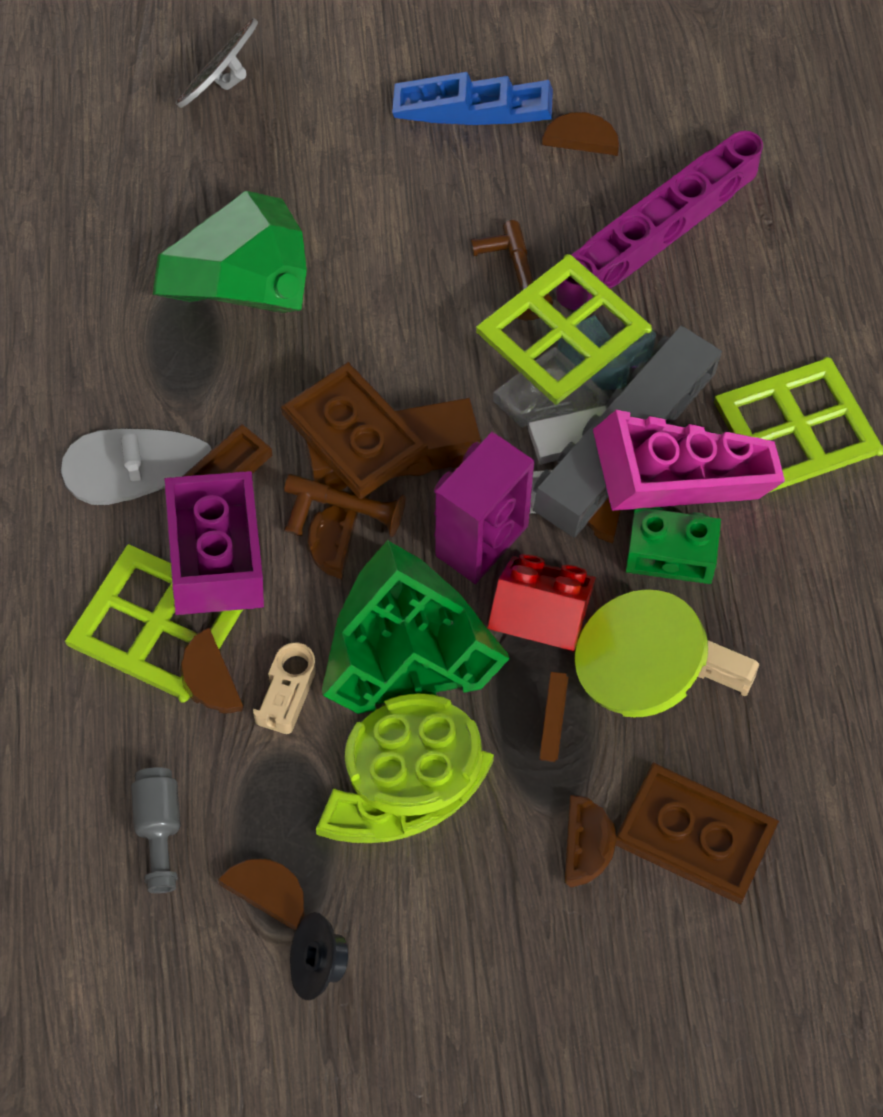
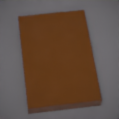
(354, 430)
(696, 833)

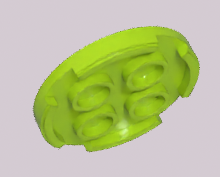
(641, 653)
(413, 755)

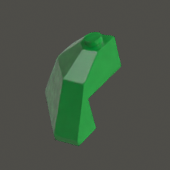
(238, 256)
(406, 636)

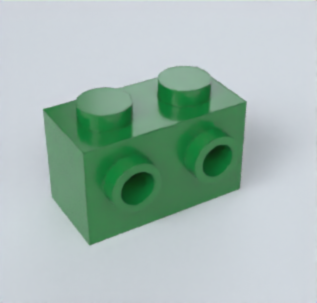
(673, 545)

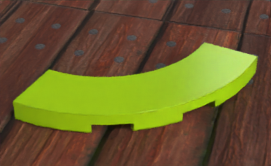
(355, 821)

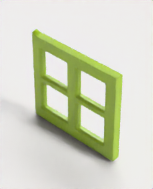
(564, 328)
(800, 425)
(156, 622)

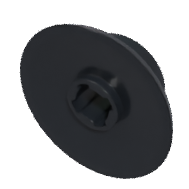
(316, 956)

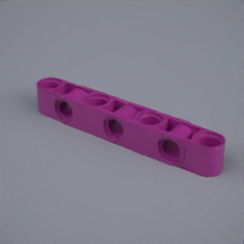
(665, 215)

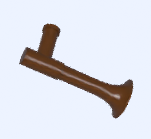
(514, 242)
(307, 490)

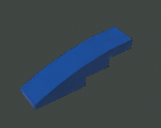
(468, 102)

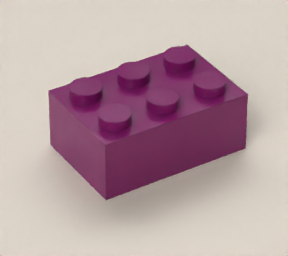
(482, 506)
(214, 543)

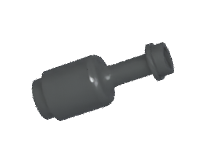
(156, 818)

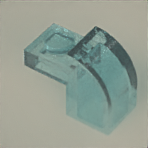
(615, 373)

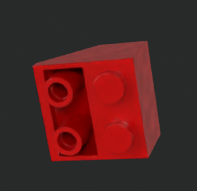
(541, 601)

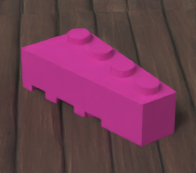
(676, 465)

